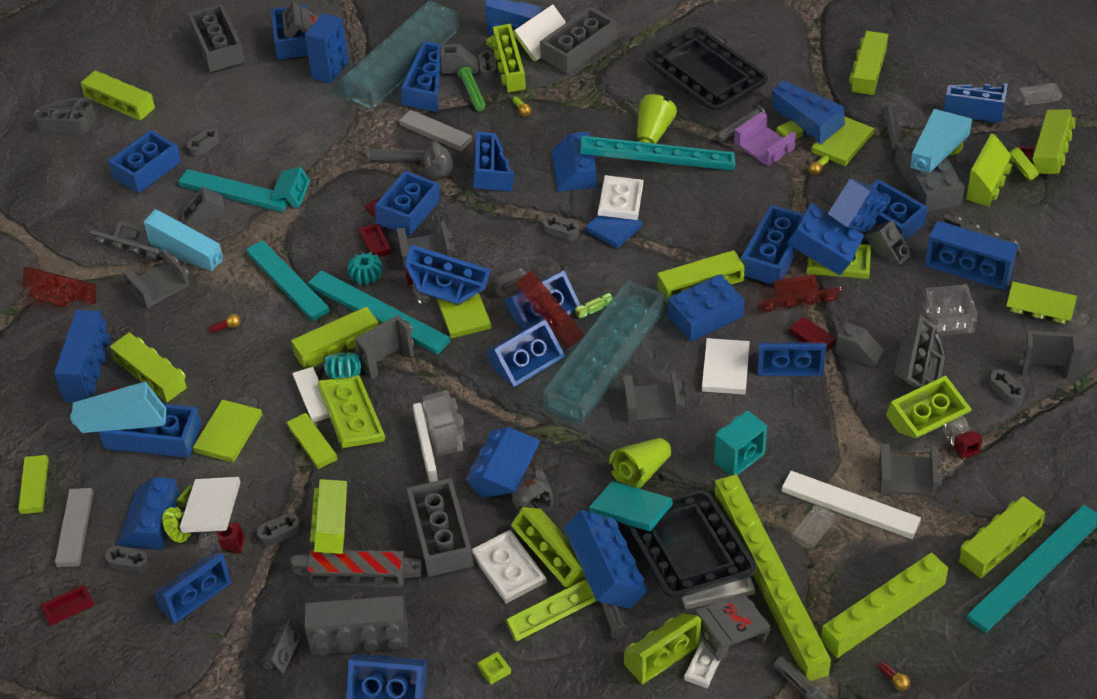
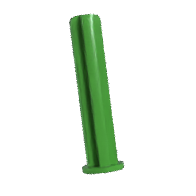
(466, 75)

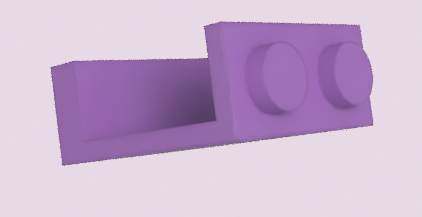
(761, 141)

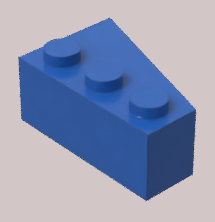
(509, 12)
(976, 103)
(490, 165)

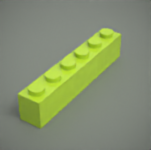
(884, 605)

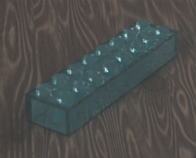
(392, 59)
(603, 352)

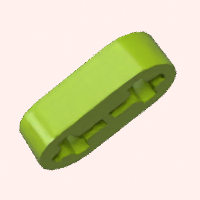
(1023, 164)

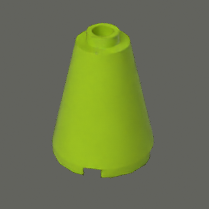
(654, 118)
(639, 461)

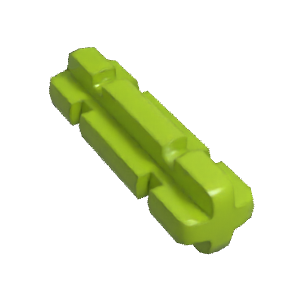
(593, 305)

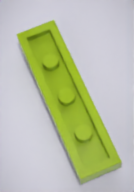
(550, 610)

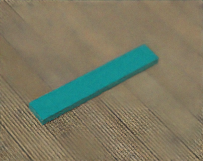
(232, 190)
(287, 280)

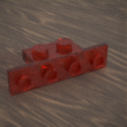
(57, 288)
(797, 290)
(549, 309)

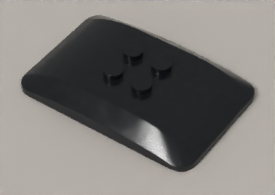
(705, 68)
(693, 547)

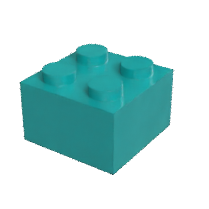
(740, 443)

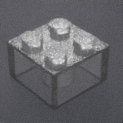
(950, 309)
(443, 423)

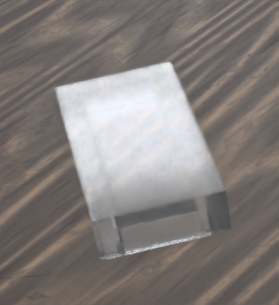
(1040, 94)
(814, 526)

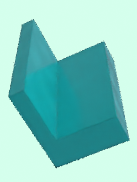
(292, 186)

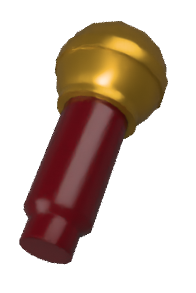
(231, 321)
(900, 681)

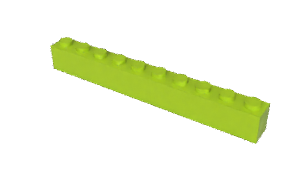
(773, 580)

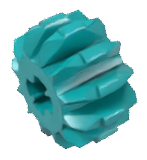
(365, 268)
(342, 365)

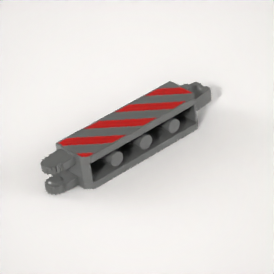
(356, 568)

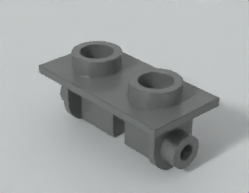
(285, 644)

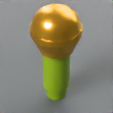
(524, 109)
(816, 167)

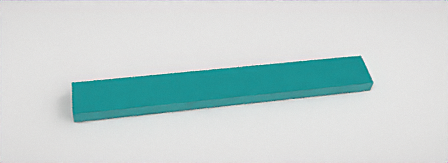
(657, 153)
(356, 300)
(1033, 569)

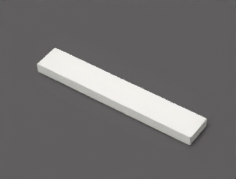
(851, 504)

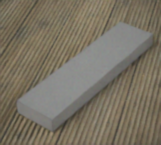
(435, 130)
(74, 527)

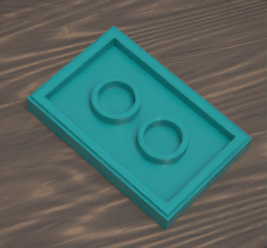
(631, 505)

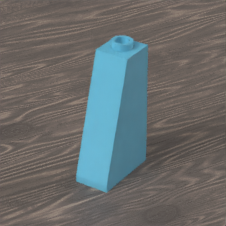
(939, 138)
(182, 241)
(119, 410)

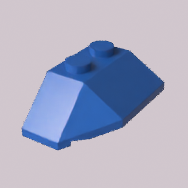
(445, 276)

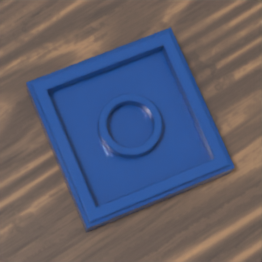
(612, 229)

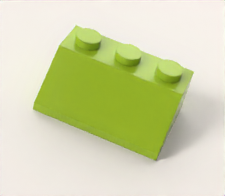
(989, 172)
(1041, 302)
(927, 408)
(663, 647)

